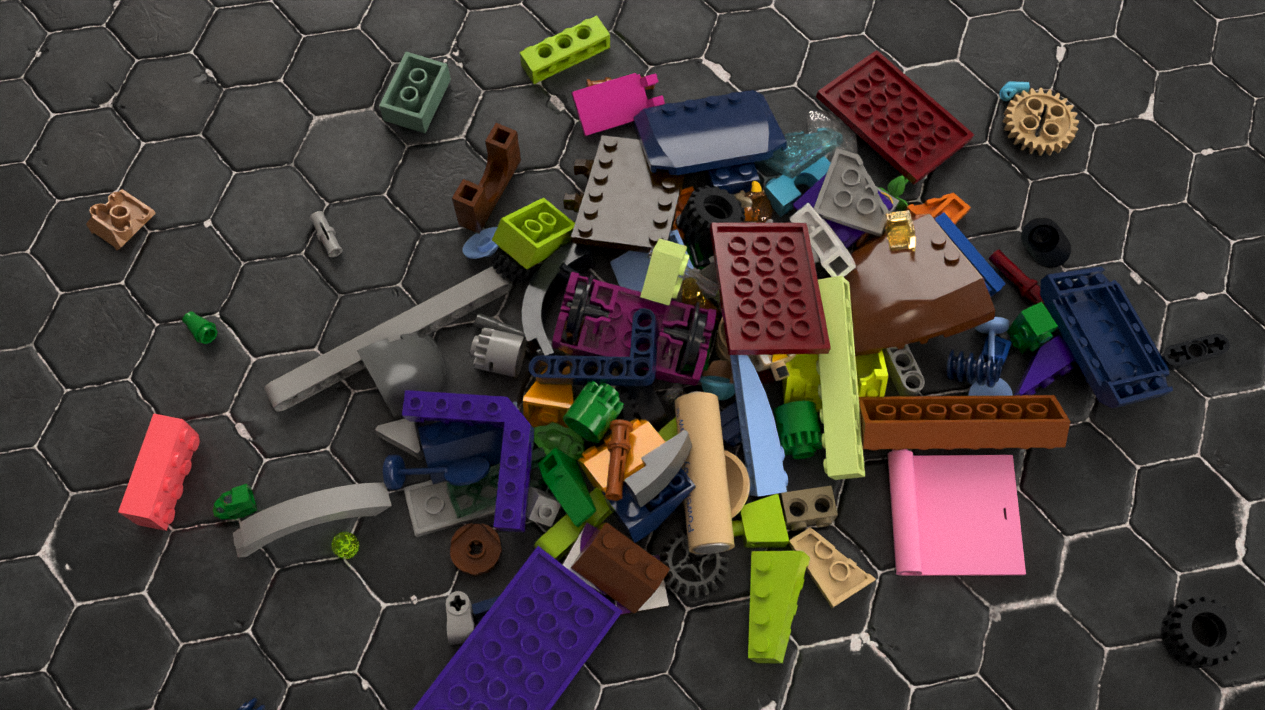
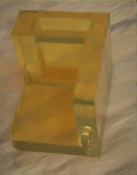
(900, 230)

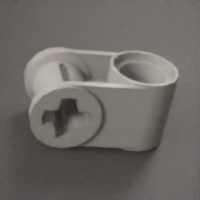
(459, 623)

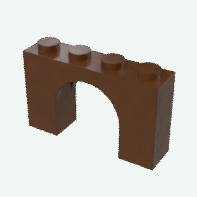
(476, 202)

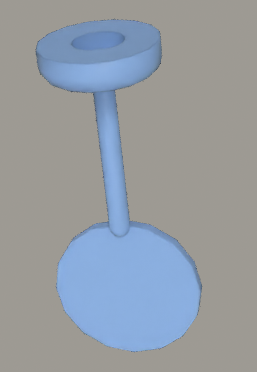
(1001, 388)

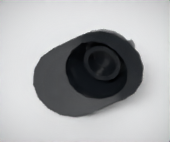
(1046, 242)

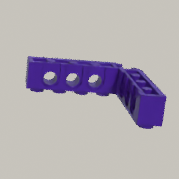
(516, 444)

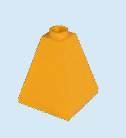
(547, 402)

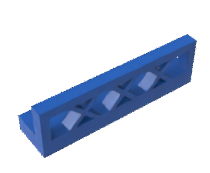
(991, 278)

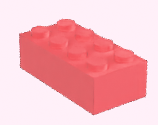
(160, 472)

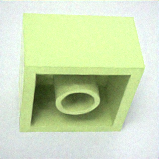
(663, 273)

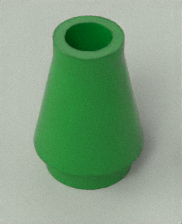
(200, 328)

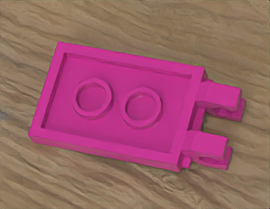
(613, 102)

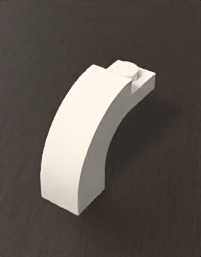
(825, 242)

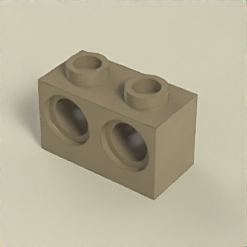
(806, 501)

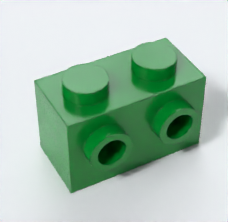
(1032, 328)

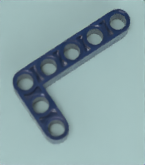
(604, 363)

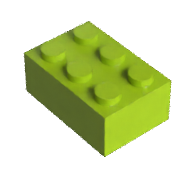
(533, 232)

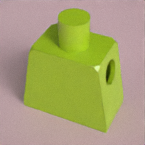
(762, 524)

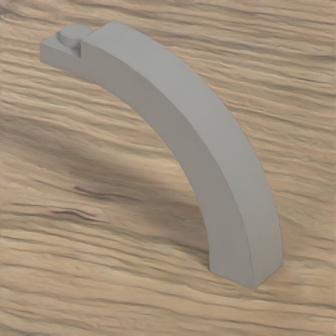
(309, 510)

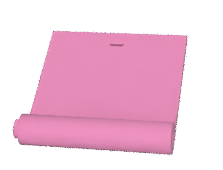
(953, 515)

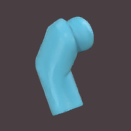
(1011, 88)

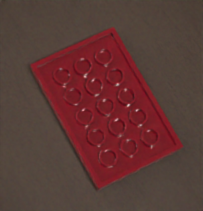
(895, 116)
(768, 289)

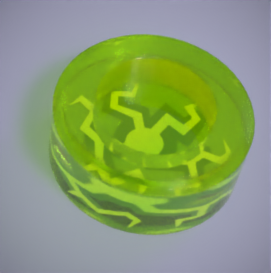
(345, 545)

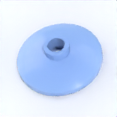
(480, 244)

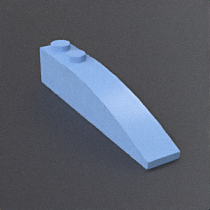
(758, 431)

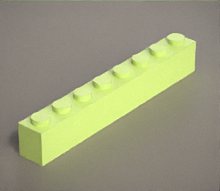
(839, 385)

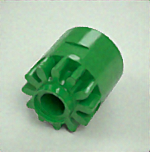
(593, 411)
(798, 428)

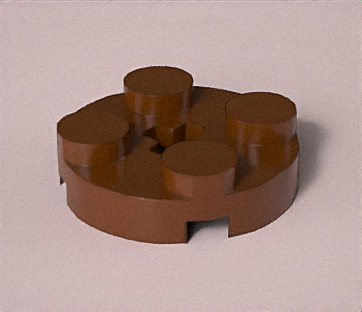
(478, 534)

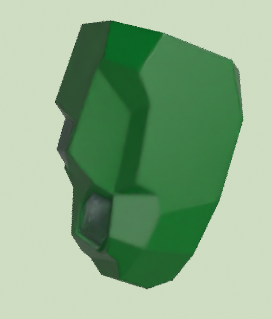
(235, 503)

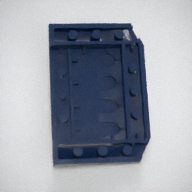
(709, 133)
(1105, 337)

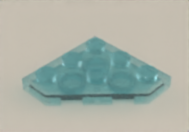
(803, 151)

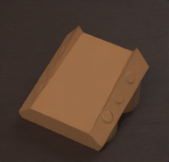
(118, 218)

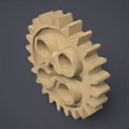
(1023, 118)

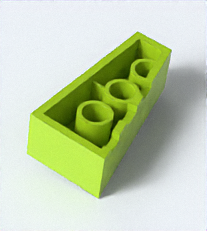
(773, 602)

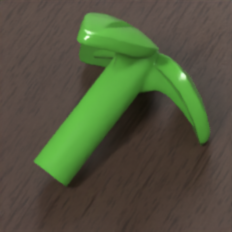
(895, 189)

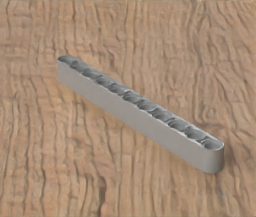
(421, 319)

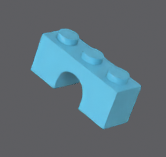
(783, 191)

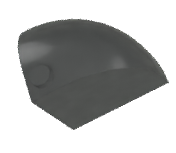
(404, 365)

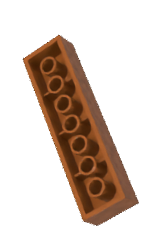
(962, 422)

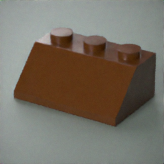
(620, 567)

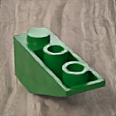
(567, 485)

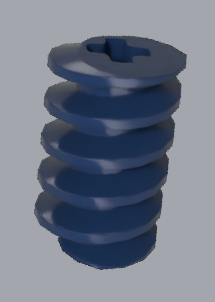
(973, 369)

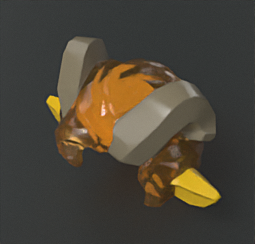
(755, 204)

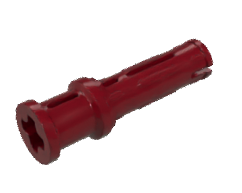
(1028, 287)

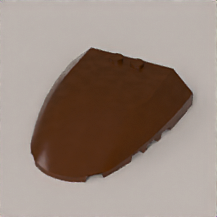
(914, 291)

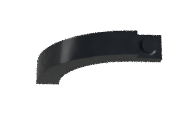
(544, 288)

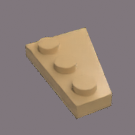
(829, 569)

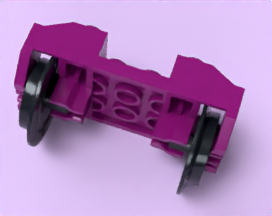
(609, 327)

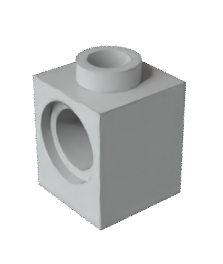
(542, 506)

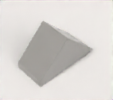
(402, 435)

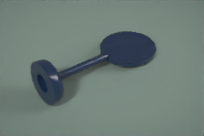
(459, 473)

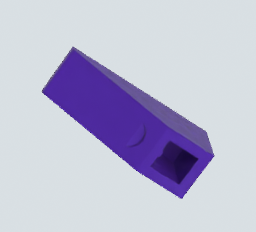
(1045, 364)

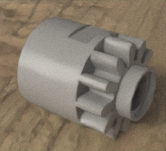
(498, 352)

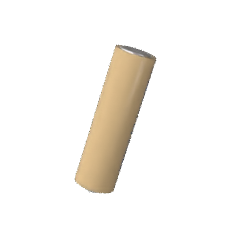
(709, 503)

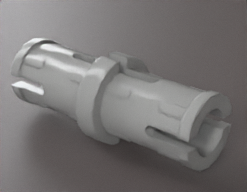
(319, 221)

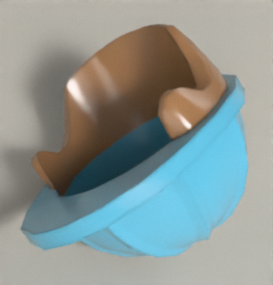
(718, 379)

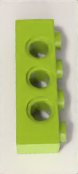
(579, 43)

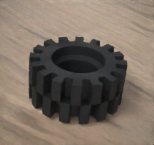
(511, 268)

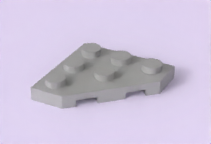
(851, 195)

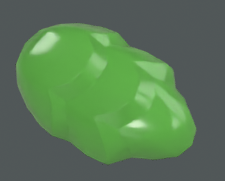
(562, 438)

